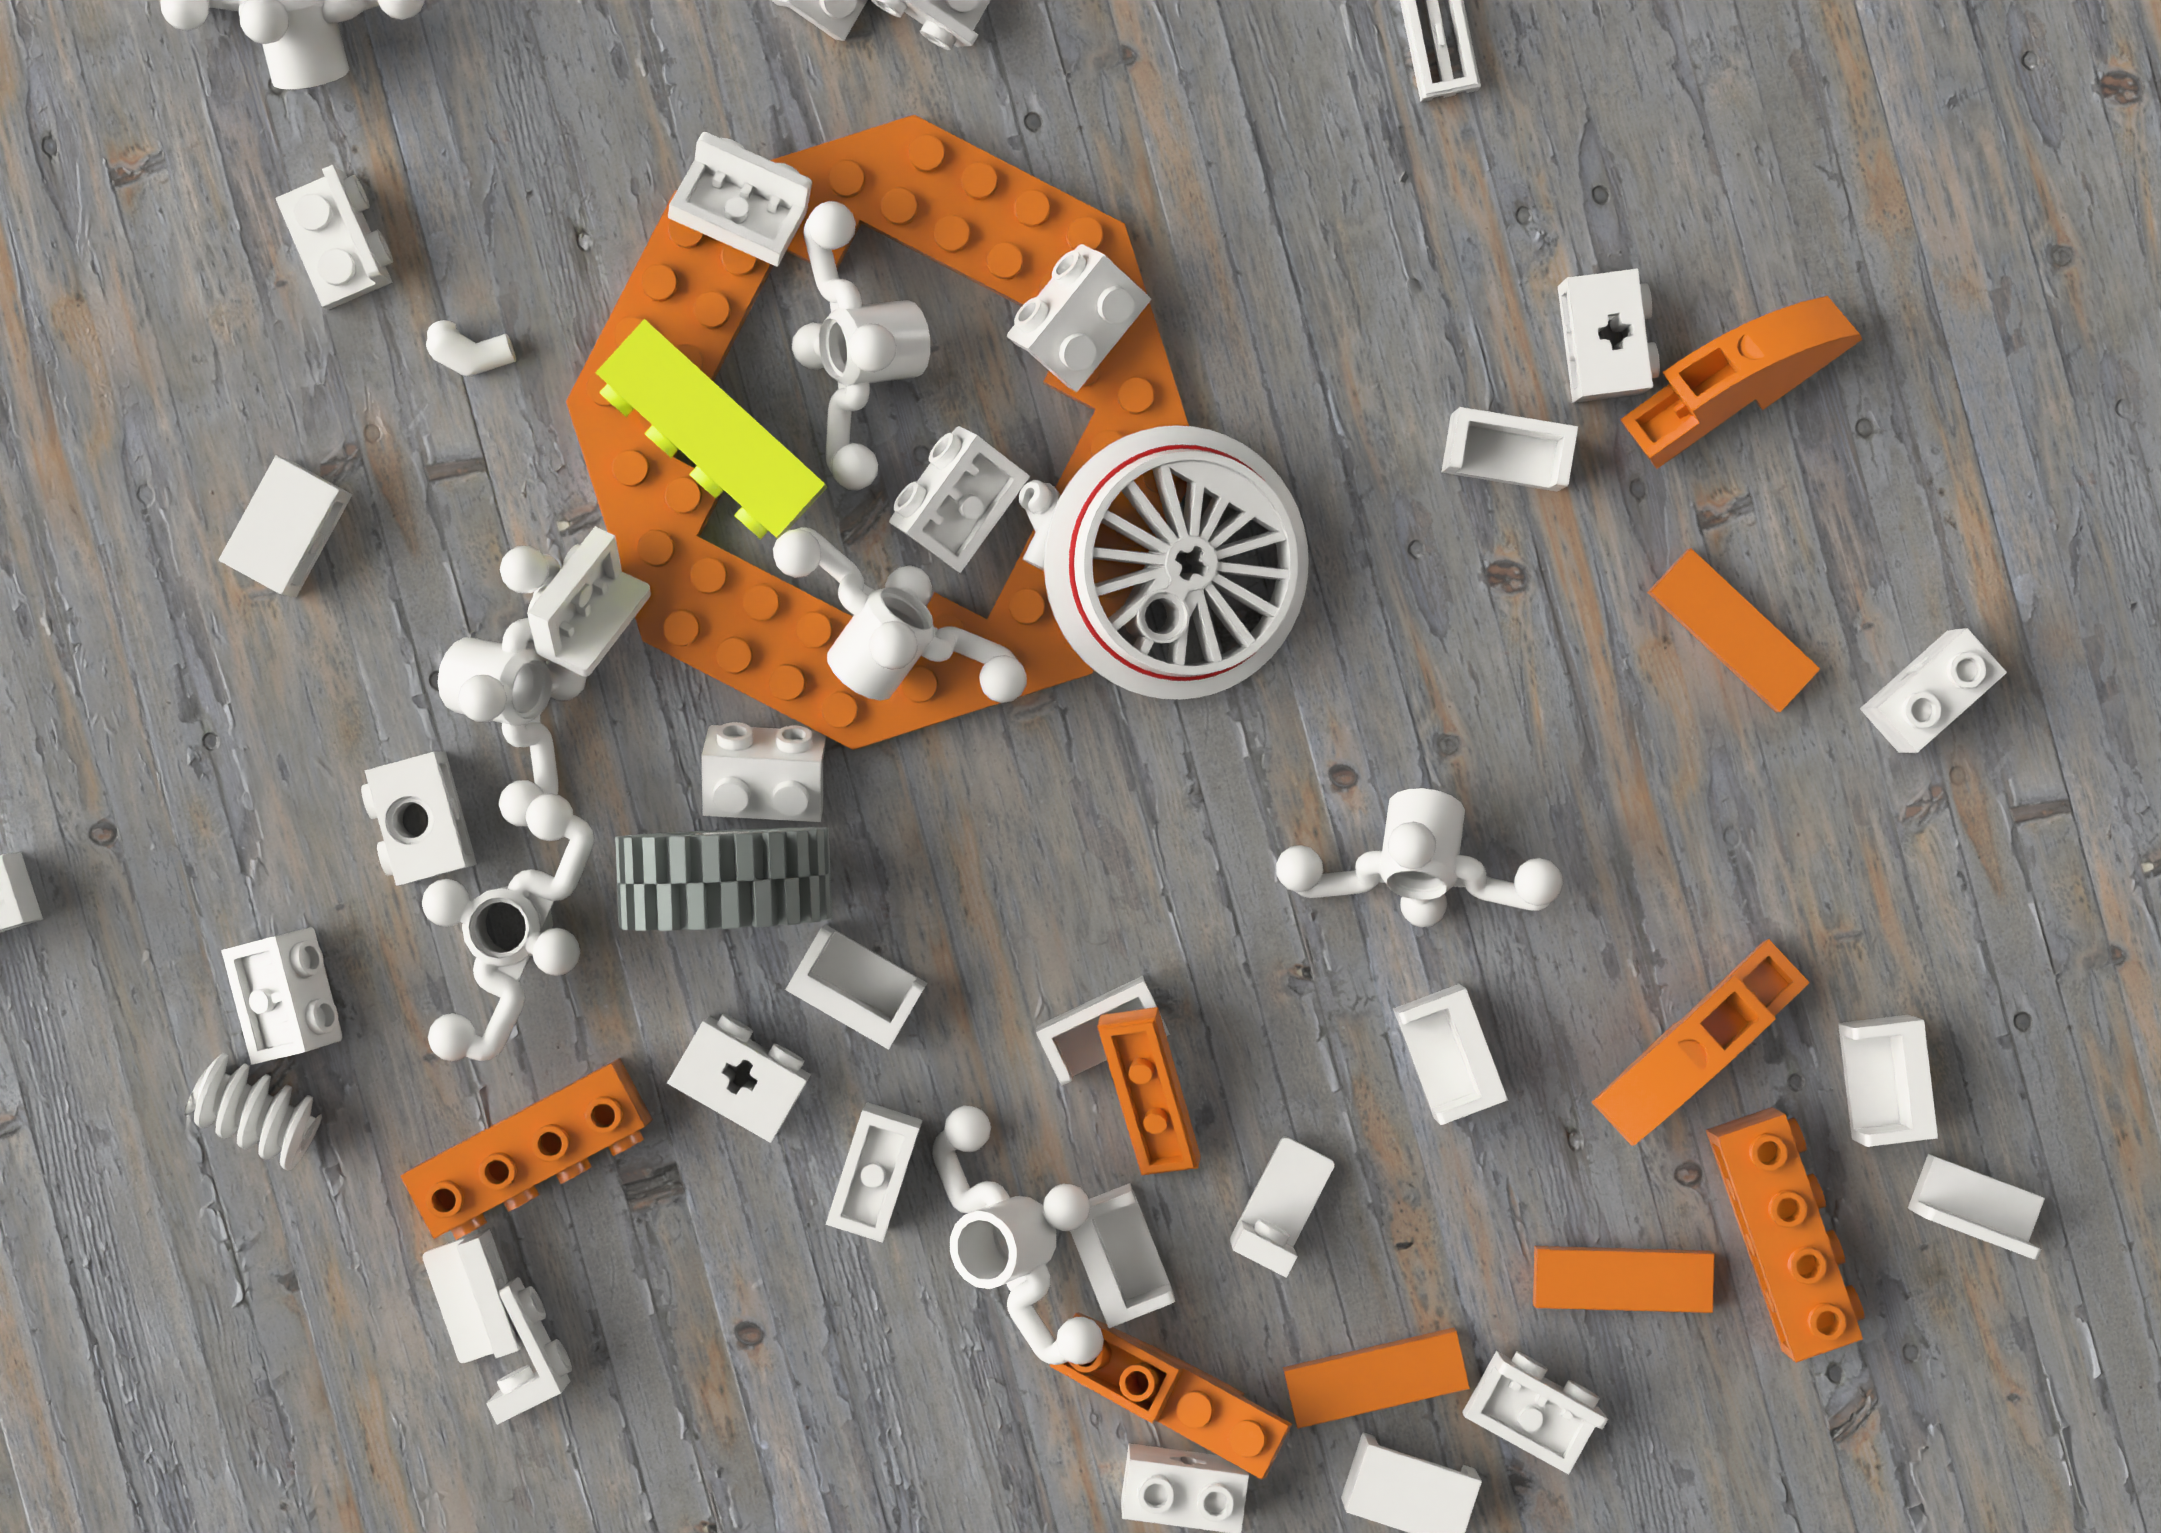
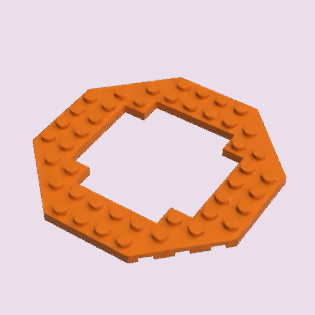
(697, 293)

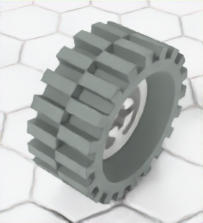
(723, 879)

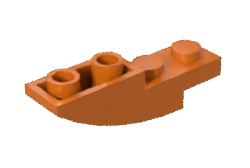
(1739, 367)
(1700, 1043)
(1182, 1399)

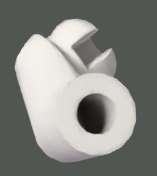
(464, 355)
(1039, 502)

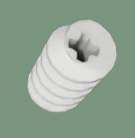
(253, 1113)

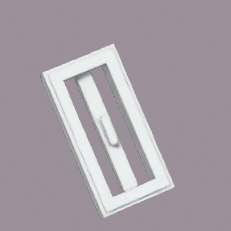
(1448, 85)

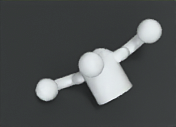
(296, 35)
(854, 344)
(892, 625)
(512, 684)
(1421, 864)
(497, 969)
(1012, 1240)

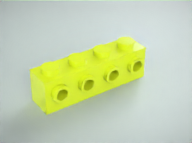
(711, 430)

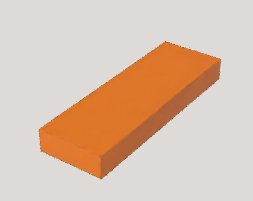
(1733, 630)
(1149, 1091)
(1623, 1279)
(1376, 1378)

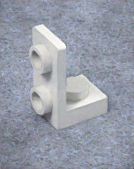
(1281, 1205)
(522, 1387)

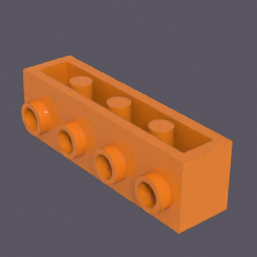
(526, 1149)
(1785, 1233)

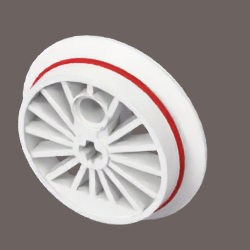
(1232, 478)

